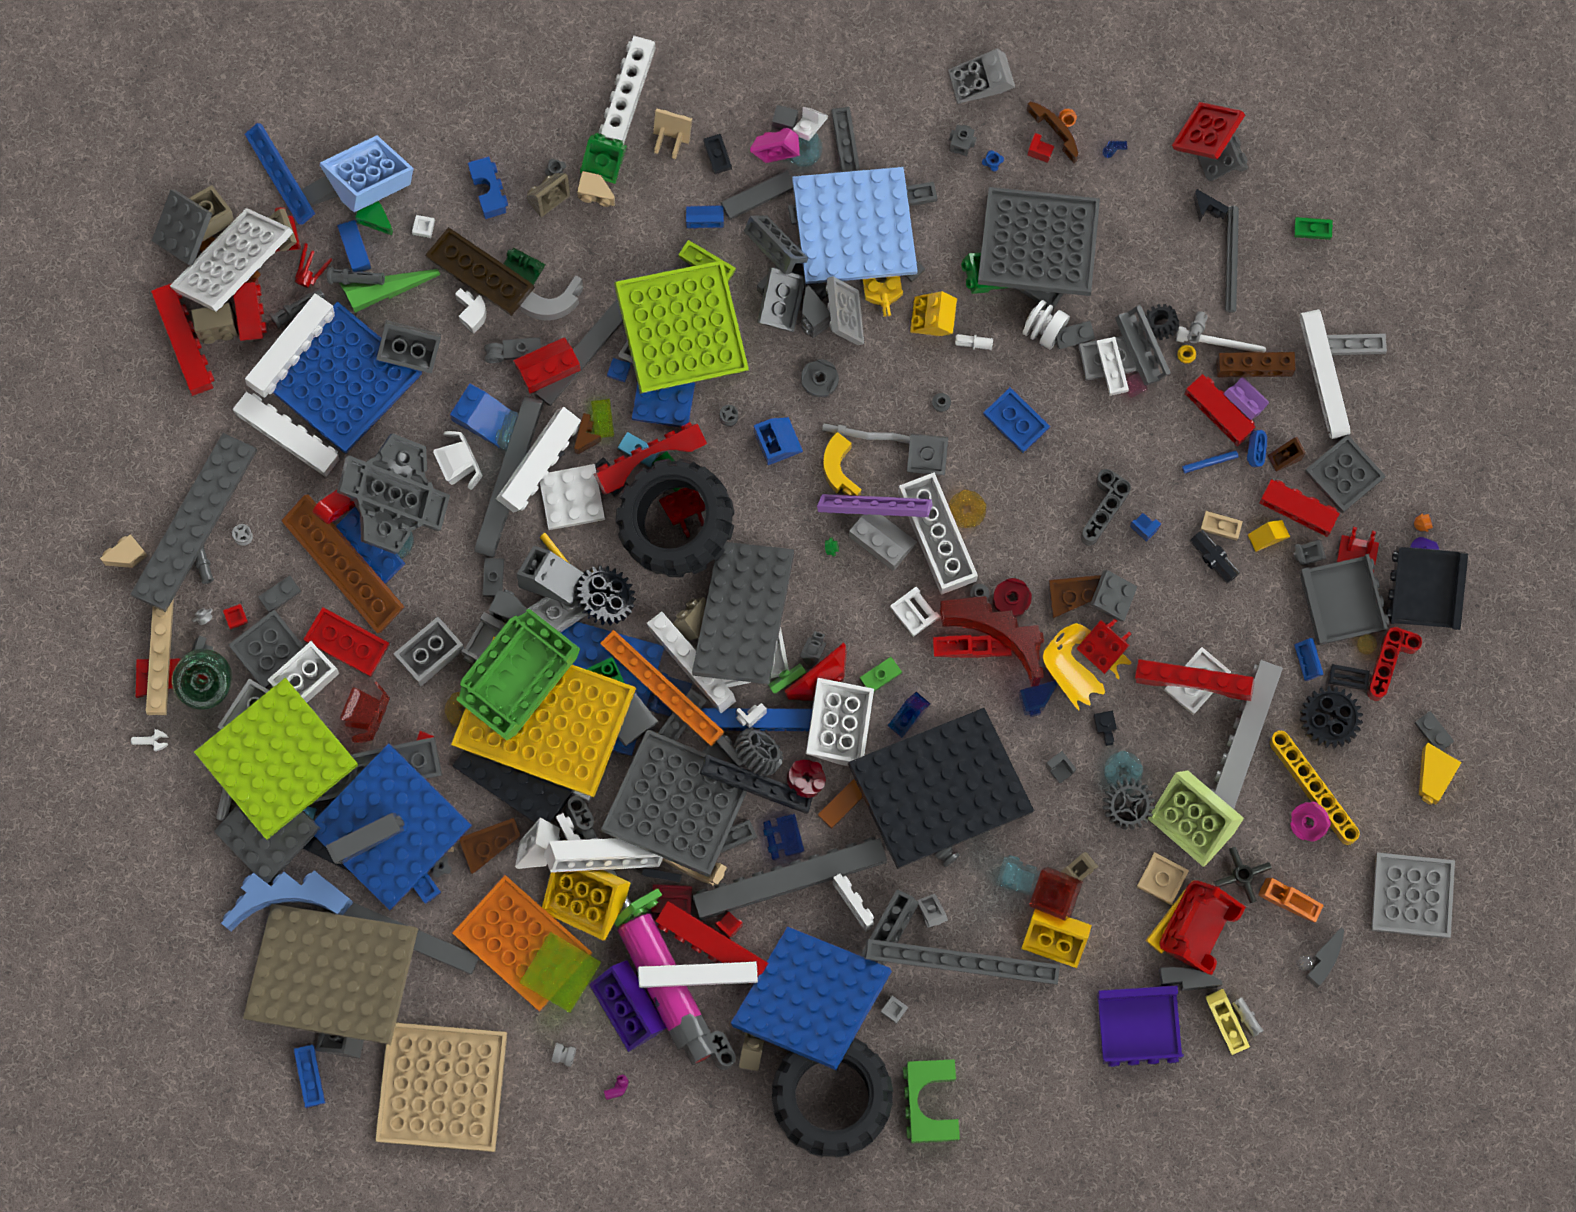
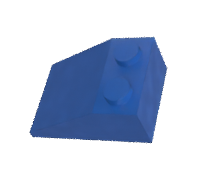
(479, 413)

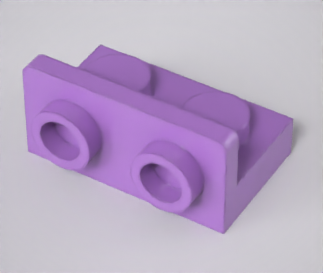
(1246, 398)

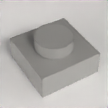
(894, 1009)

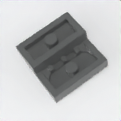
(636, 721)

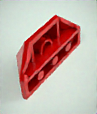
(830, 668)

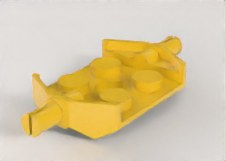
(883, 293)

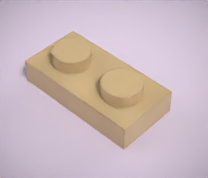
(1221, 525)

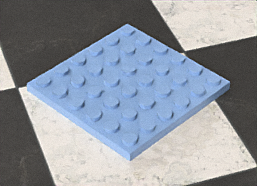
(854, 225)

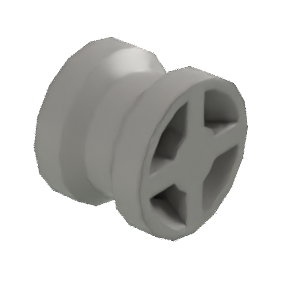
(242, 531)

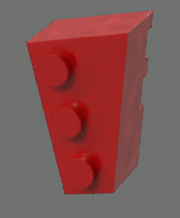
(250, 310)

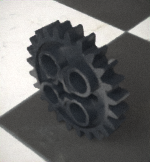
(605, 595)
(1324, 732)

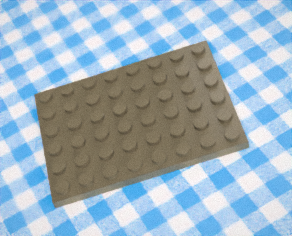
(331, 974)

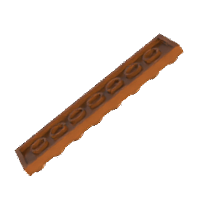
(343, 565)

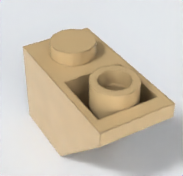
(593, 188)
(124, 554)

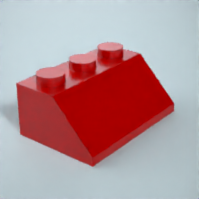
(547, 365)

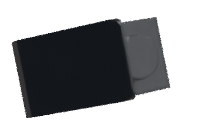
(1205, 202)

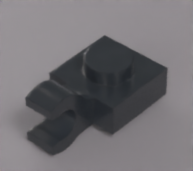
(1105, 724)

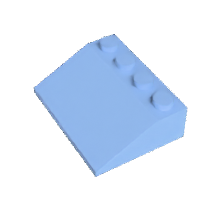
(367, 173)

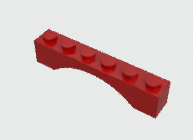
(614, 476)
(1222, 683)

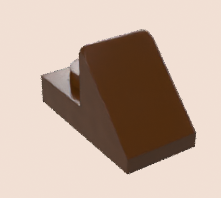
(584, 439)

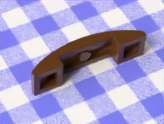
(1039, 113)

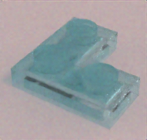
(503, 436)

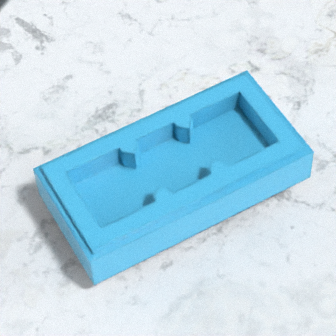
(630, 443)

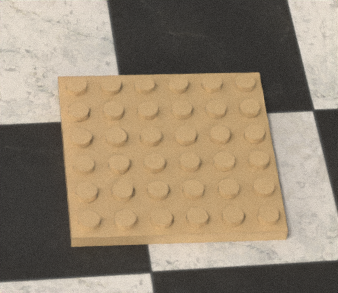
(442, 1087)

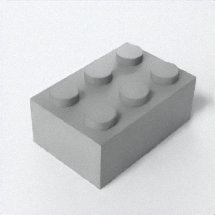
(429, 651)

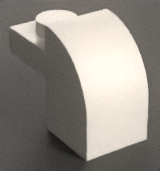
(475, 311)

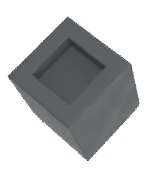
(784, 118)
(1060, 767)

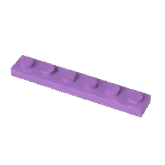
(875, 505)

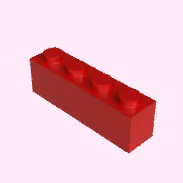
(1220, 409)
(1299, 507)

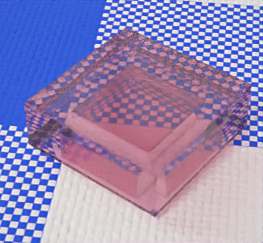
(1135, 385)

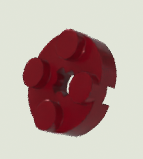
(1021, 592)
(810, 769)

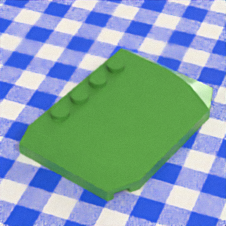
(516, 673)

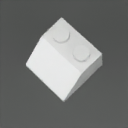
(534, 844)

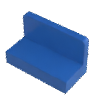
(704, 217)

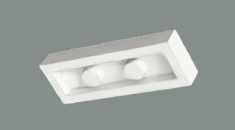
(1112, 366)

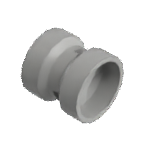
(563, 1054)

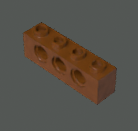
(1256, 364)

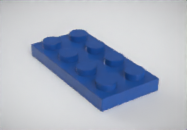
(381, 561)

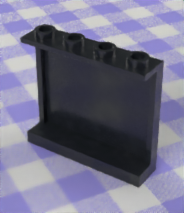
(1427, 587)

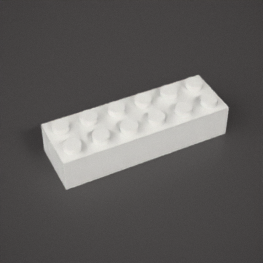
(940, 536)

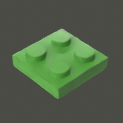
(638, 907)

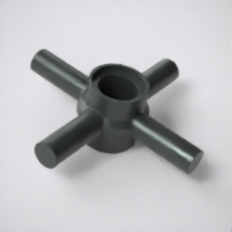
(1250, 873)

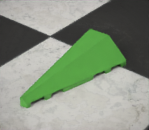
(365, 295)

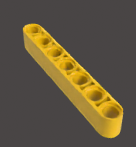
(1313, 778)

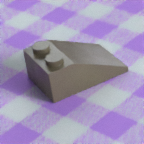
(549, 193)

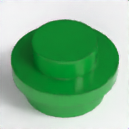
(831, 547)

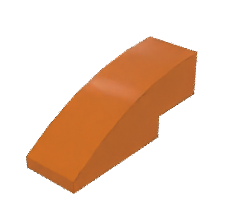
(1290, 899)

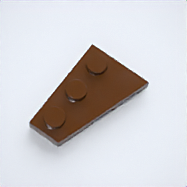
(1071, 593)
(488, 842)

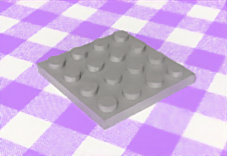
(1413, 895)

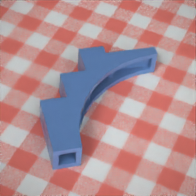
(285, 889)

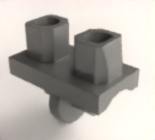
(813, 649)

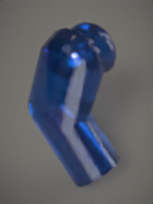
(1111, 148)

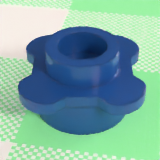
(993, 155)

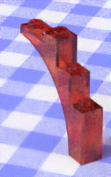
(978, 615)

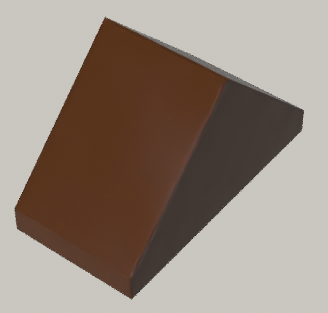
(1287, 454)

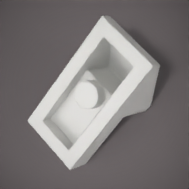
(809, 123)

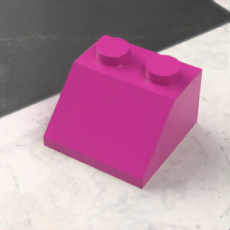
(776, 145)

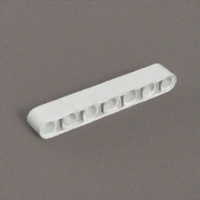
(1324, 373)

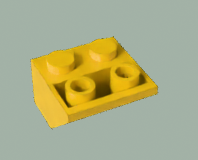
(933, 314)

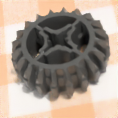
(758, 752)
(1135, 799)

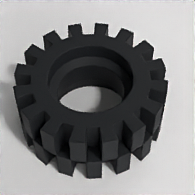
(1163, 313)

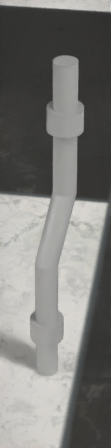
(843, 430)

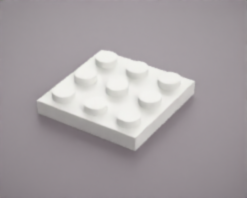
(572, 497)

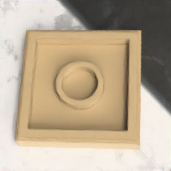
(1162, 878)

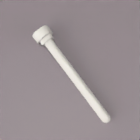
(1182, 335)

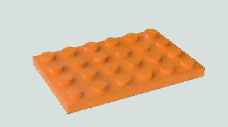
(508, 934)

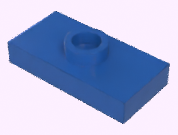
(1308, 659)

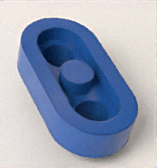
(1257, 448)

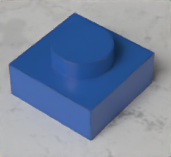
(619, 370)

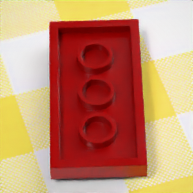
(346, 642)

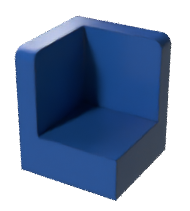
(1145, 527)

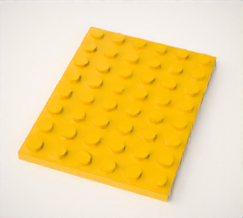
(564, 737)

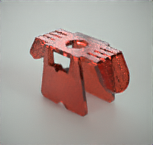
(362, 713)

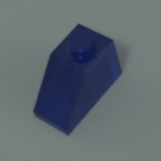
(1036, 698)
(909, 714)

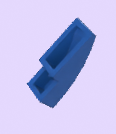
(354, 246)

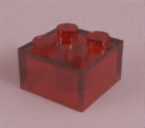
(1056, 893)

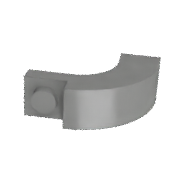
(554, 308)

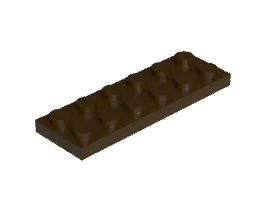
(480, 271)

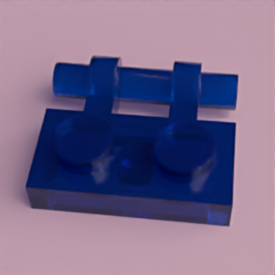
(789, 834)

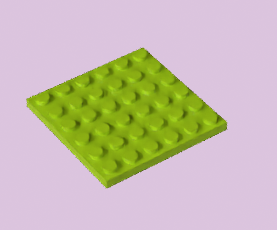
(681, 326)
(276, 758)

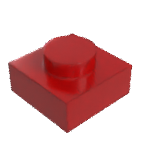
(235, 616)

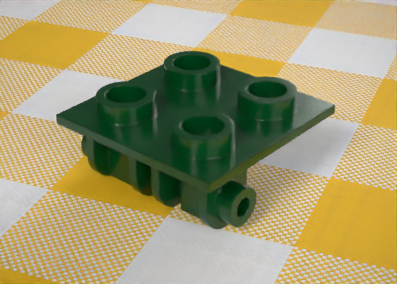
(524, 265)

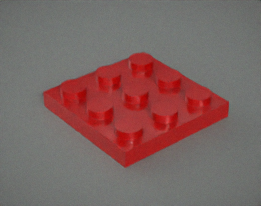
(1208, 130)

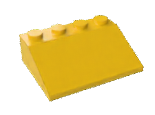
(586, 899)

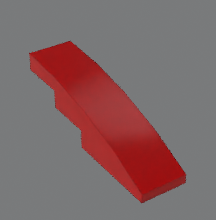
(969, 647)

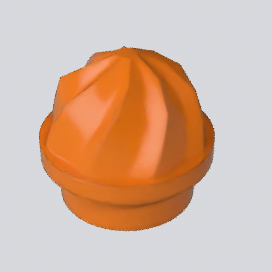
(1068, 116)
(1423, 523)

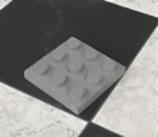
(845, 310)

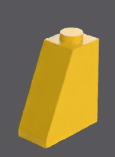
(1435, 773)

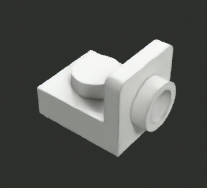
(754, 714)

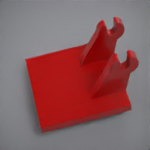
(682, 505)
(1354, 548)
(1103, 646)

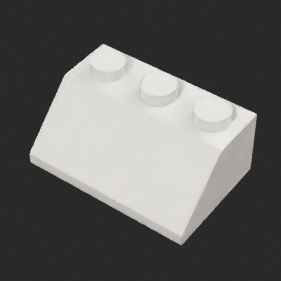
(307, 672)

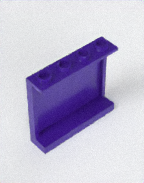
(1139, 1025)

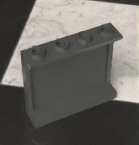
(1344, 600)

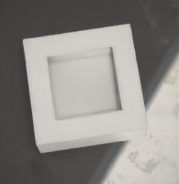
(423, 226)

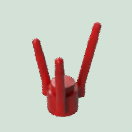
(304, 276)

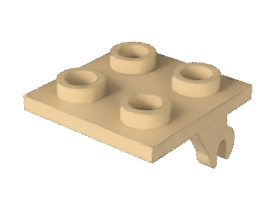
(673, 126)

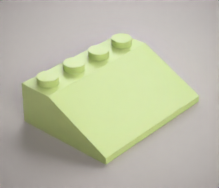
(1195, 817)

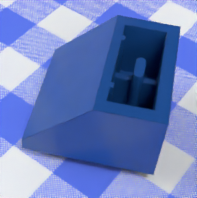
(777, 439)

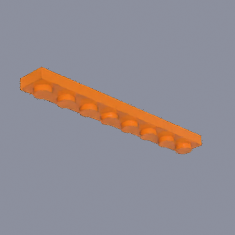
(662, 688)

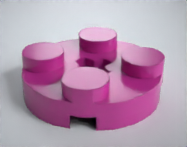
(1320, 819)

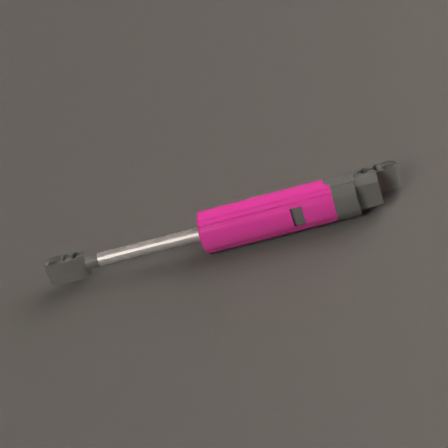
(649, 949)

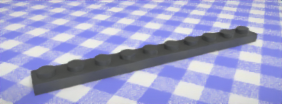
(962, 961)

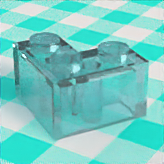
(1017, 877)

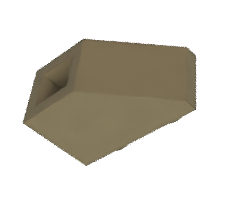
(690, 619)
(751, 1052)

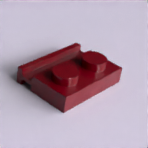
(677, 895)

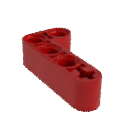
(333, 507)
(1389, 664)

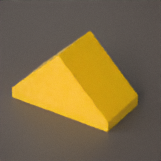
(1268, 534)

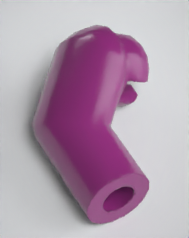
(619, 1088)

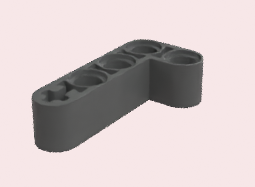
(1104, 511)

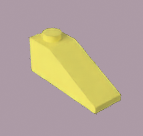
(1227, 1021)

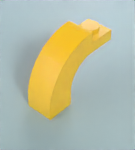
(833, 455)

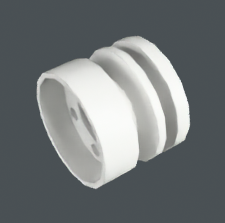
(1045, 324)

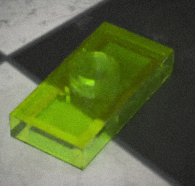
(602, 418)

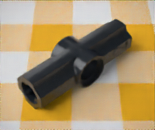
(1214, 556)

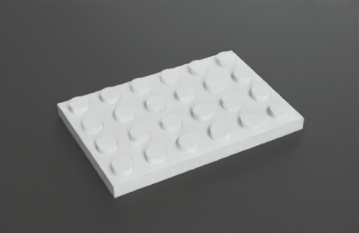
(231, 259)

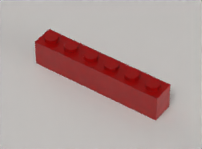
(182, 339)
(705, 938)

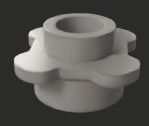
(203, 616)

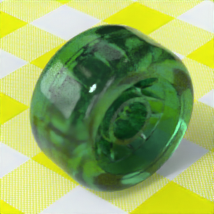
(193, 690)

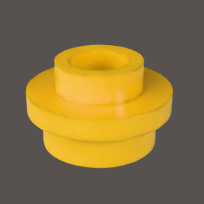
(1186, 348)

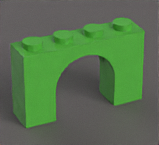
(921, 1127)

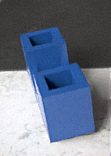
(484, 172)

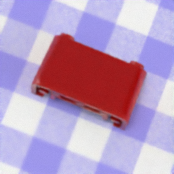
(1198, 924)

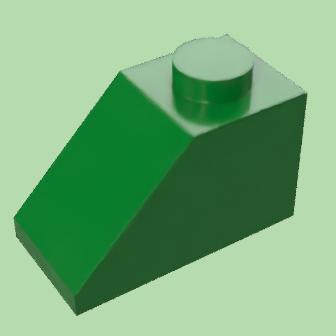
(374, 218)

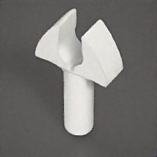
(151, 740)

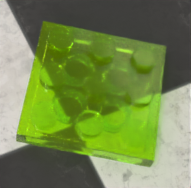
(560, 972)

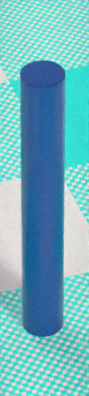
(1210, 461)

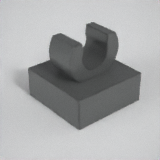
(819, 289)
(200, 644)

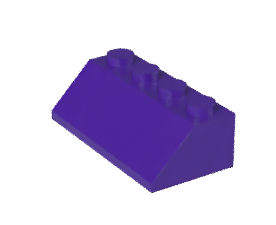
(627, 1005)

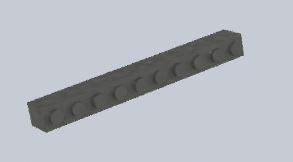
(790, 878)

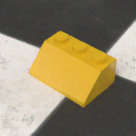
(1056, 938)

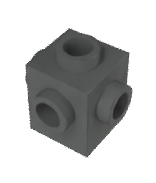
(962, 139)

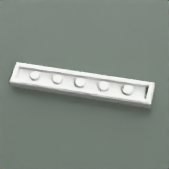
(697, 974)

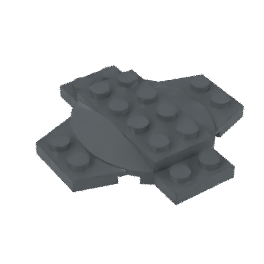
(393, 493)

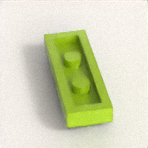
(696, 255)

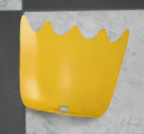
(1070, 674)

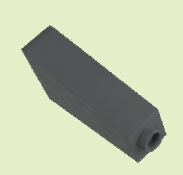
(365, 838)

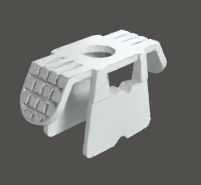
(457, 460)

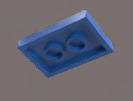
(1016, 420)

